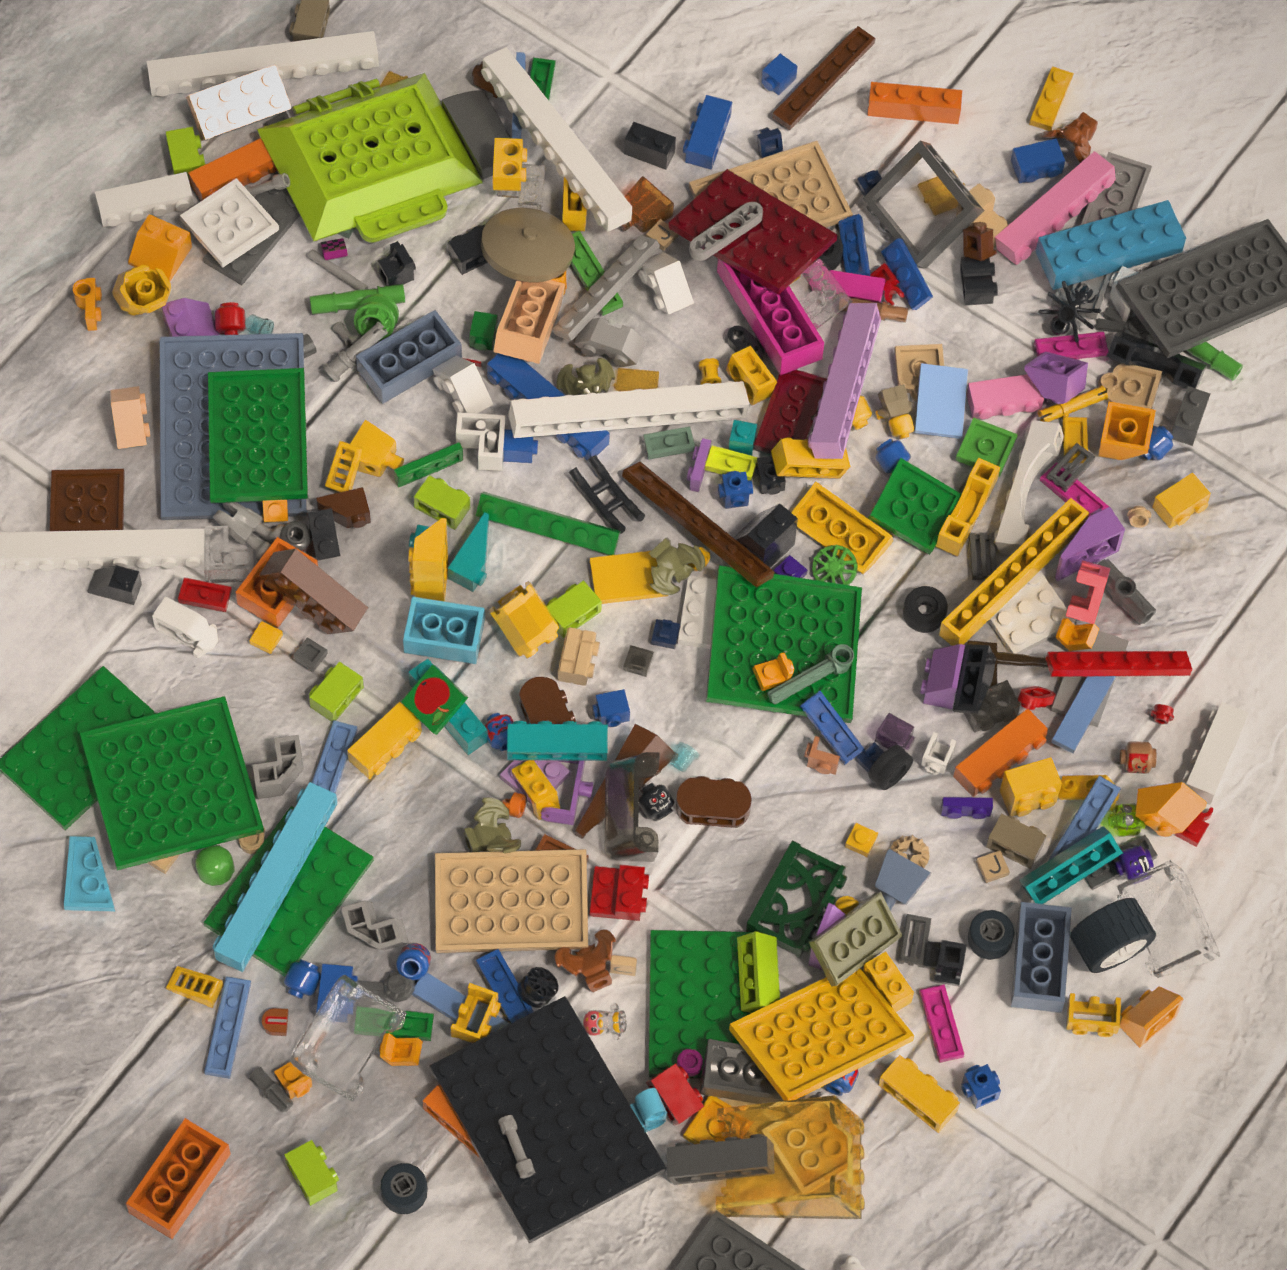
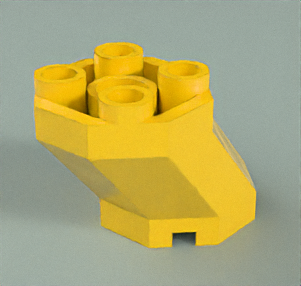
(141, 290)
(525, 620)

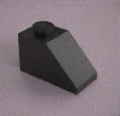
(116, 584)

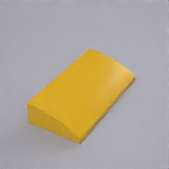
(837, 523)

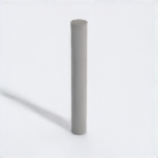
(336, 270)

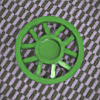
(835, 566)

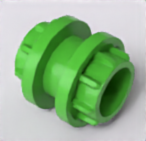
(376, 309)

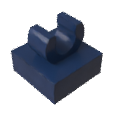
(769, 142)
(868, 181)
(665, 633)
(869, 756)

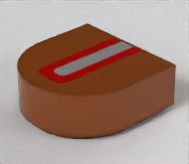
(275, 1021)

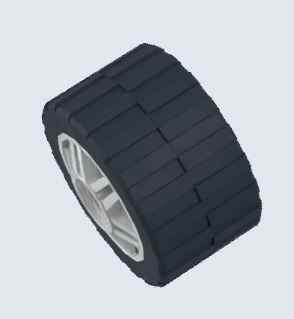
(1112, 935)

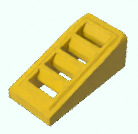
(333, 473)
(209, 999)

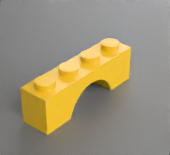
(971, 503)

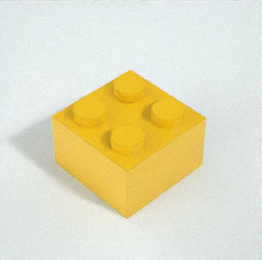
(1030, 787)

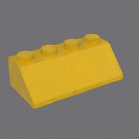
(430, 562)

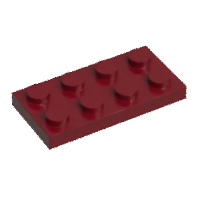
(790, 409)

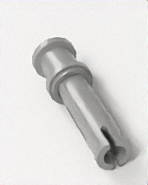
(347, 358)

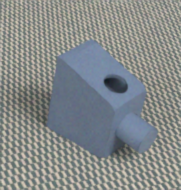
(900, 878)

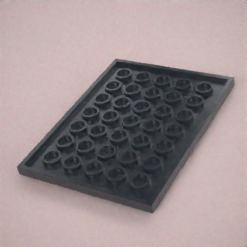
(566, 1116)

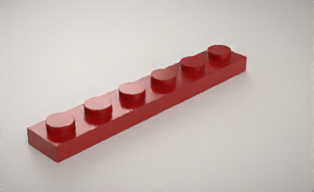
(1119, 663)

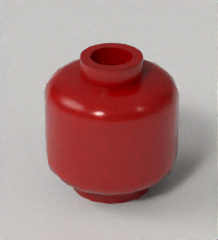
(230, 319)

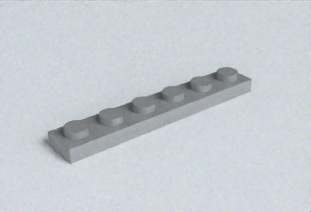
(606, 287)

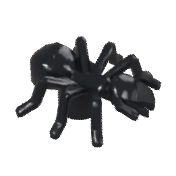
(1069, 312)

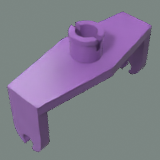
(581, 788)

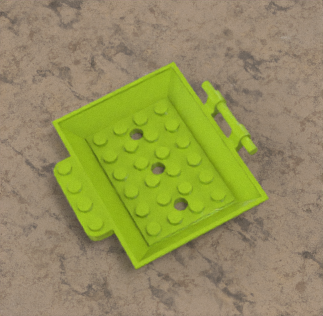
(365, 187)

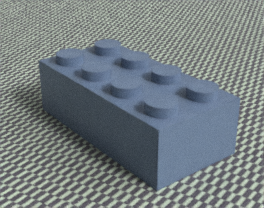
(407, 356)
(1041, 957)

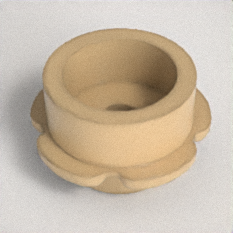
(1139, 516)

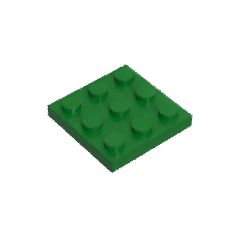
(914, 506)

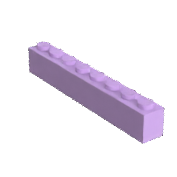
(844, 381)

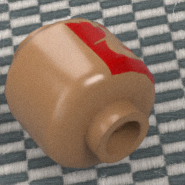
(1138, 757)

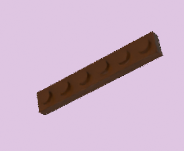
(823, 78)

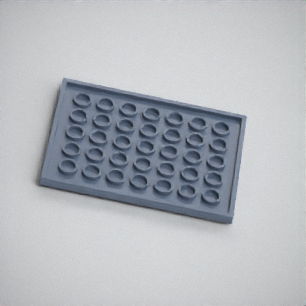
(186, 412)

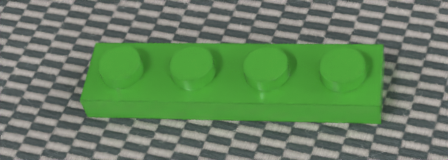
(590, 270)

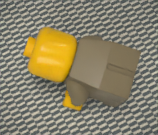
(896, 409)

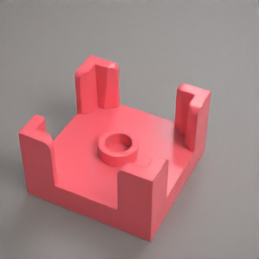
(1087, 608)

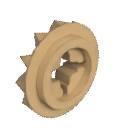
(918, 846)

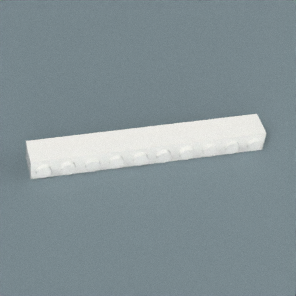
(291, 59)
(556, 140)
(628, 409)
(101, 549)

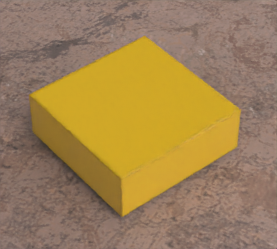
(266, 637)

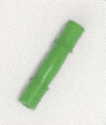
(351, 300)
(1217, 359)

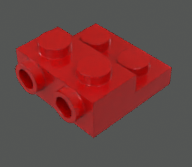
(619, 892)

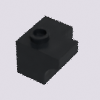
(397, 266)
(947, 960)

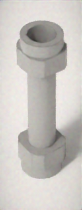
(278, 182)
(524, 1166)

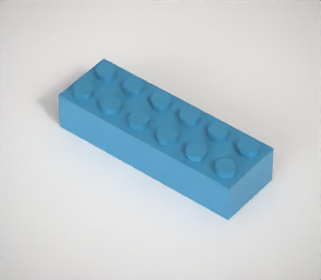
(1110, 244)

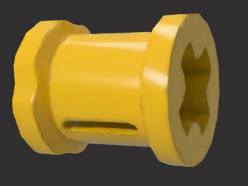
(709, 371)

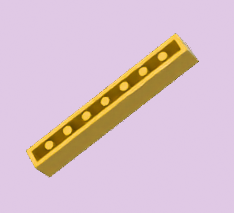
(1013, 574)

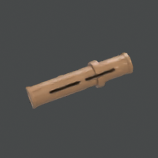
(886, 311)

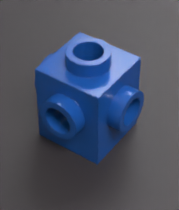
(735, 489)
(981, 1085)

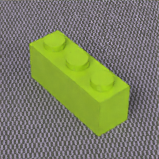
(758, 971)

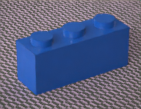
(707, 131)

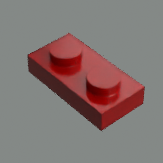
(205, 594)

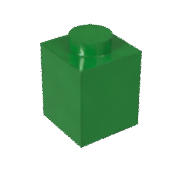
(483, 331)

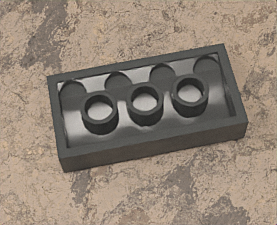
(476, 127)
(733, 1075)

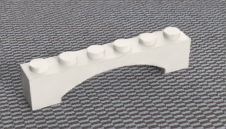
(1041, 443)

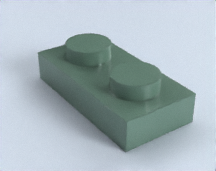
(669, 442)

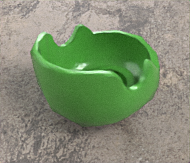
(214, 865)

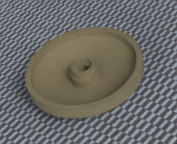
(527, 244)

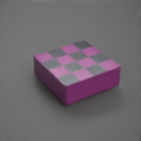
(334, 249)

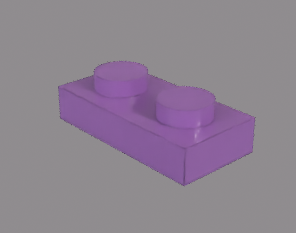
(696, 473)

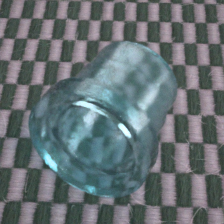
(258, 325)
(684, 757)

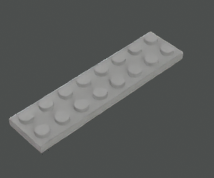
(1119, 198)

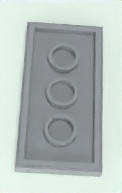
(1071, 685)

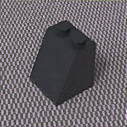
(770, 534)

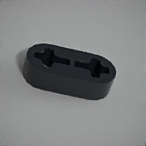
(747, 340)

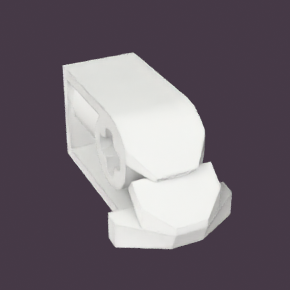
(185, 626)

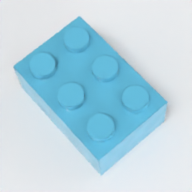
(444, 630)

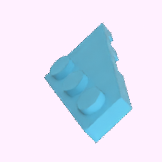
(85, 878)

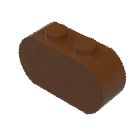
(544, 702)
(713, 802)

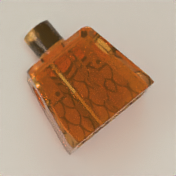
(647, 205)

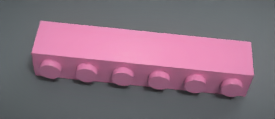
(1055, 207)

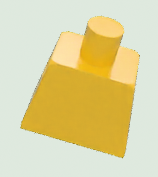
(377, 450)

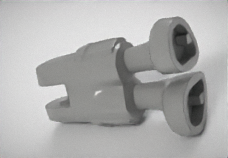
(244, 523)

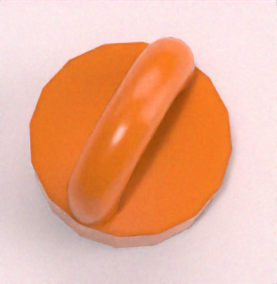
(516, 804)

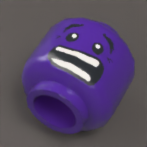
(1134, 862)

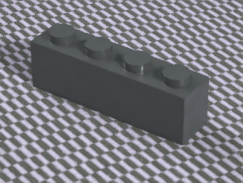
(720, 1159)

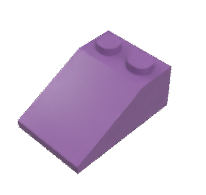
(1094, 541)

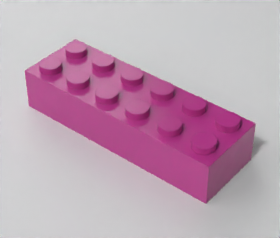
(776, 320)

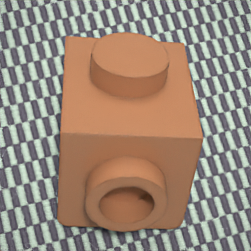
(820, 760)

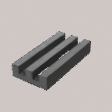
(1060, 480)
(982, 538)
(912, 960)

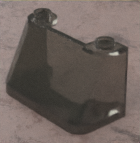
(622, 835)

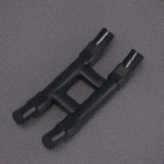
(606, 483)

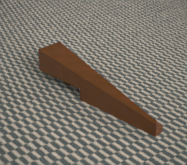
(639, 741)

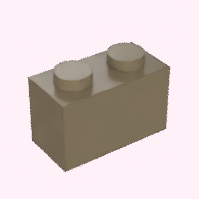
(310, 20)
(1016, 840)

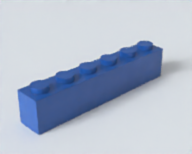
(524, 382)

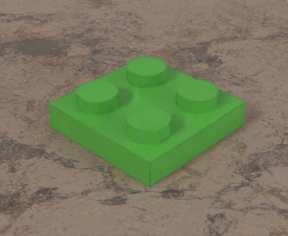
(987, 443)

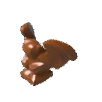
(1078, 133)
(590, 961)

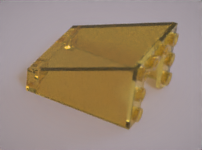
(814, 1160)

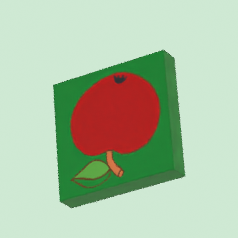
(434, 699)

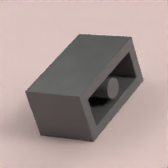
(1190, 415)

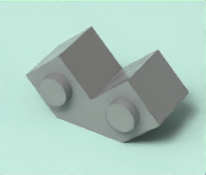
(619, 344)
(276, 777)
(362, 923)

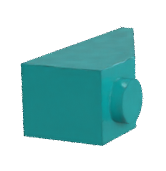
(469, 564)

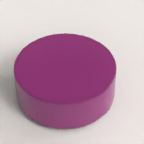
(691, 1061)

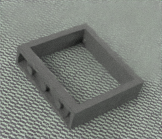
(963, 220)

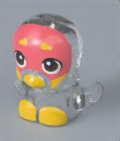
(604, 1022)

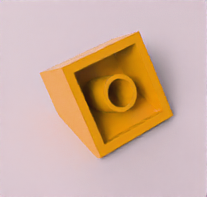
(160, 246)
(1126, 431)
(1168, 807)
(1150, 1015)

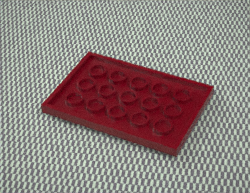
(772, 250)

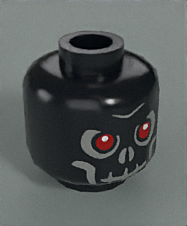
(656, 801)

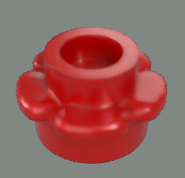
(1162, 713)

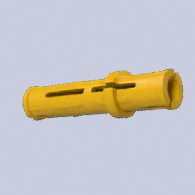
(1073, 405)

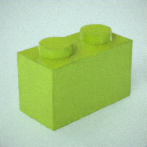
(183, 150)
(442, 501)
(574, 607)
(336, 691)
(311, 1172)

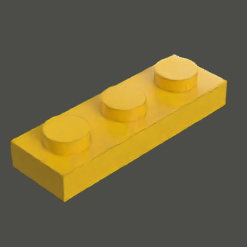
(1051, 98)

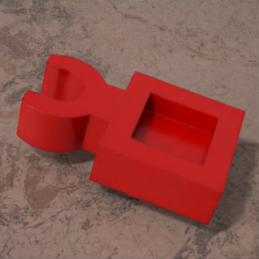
(890, 282)
(1196, 829)

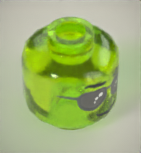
(1124, 820)

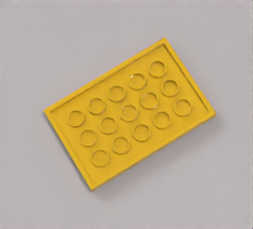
(820, 1034)

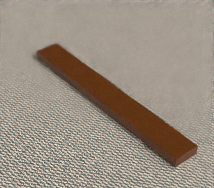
(698, 524)

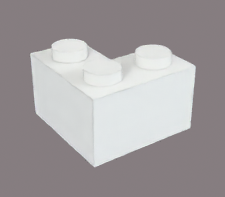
(668, 281)
(464, 383)
(484, 433)

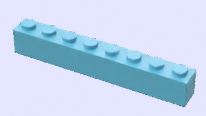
(275, 876)

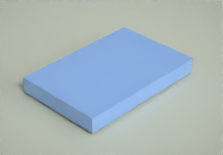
(941, 401)

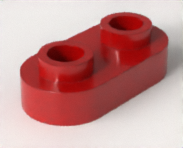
(1035, 697)

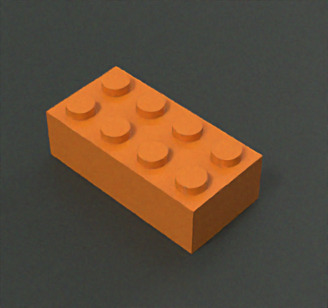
(178, 1178)

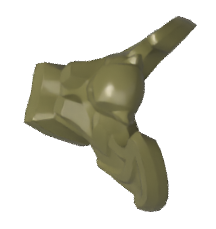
(587, 379)
(674, 562)
(487, 833)

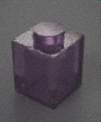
(895, 732)

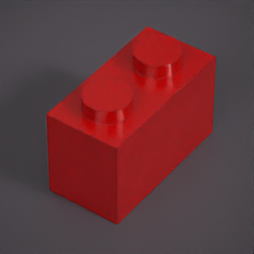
(676, 1093)

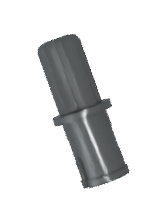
(271, 1089)

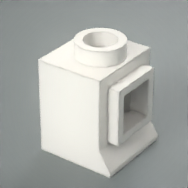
(935, 765)

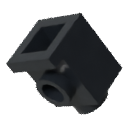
(767, 476)

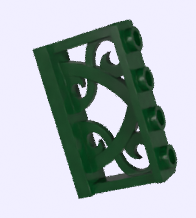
(792, 867)

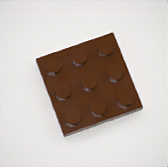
(87, 500)

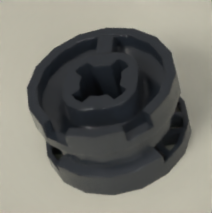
(538, 987)

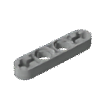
(722, 227)

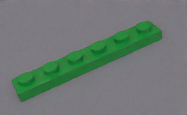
(548, 523)

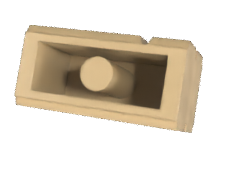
(577, 656)

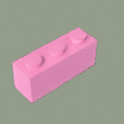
(1003, 397)

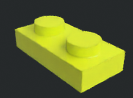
(725, 460)

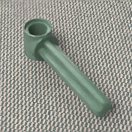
(815, 673)

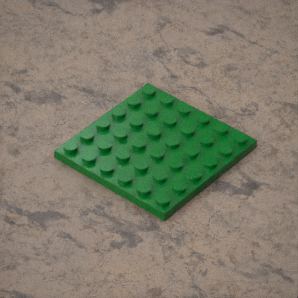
(777, 617)
(171, 783)

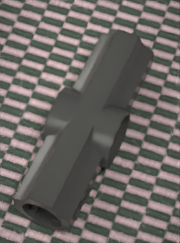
(1132, 602)

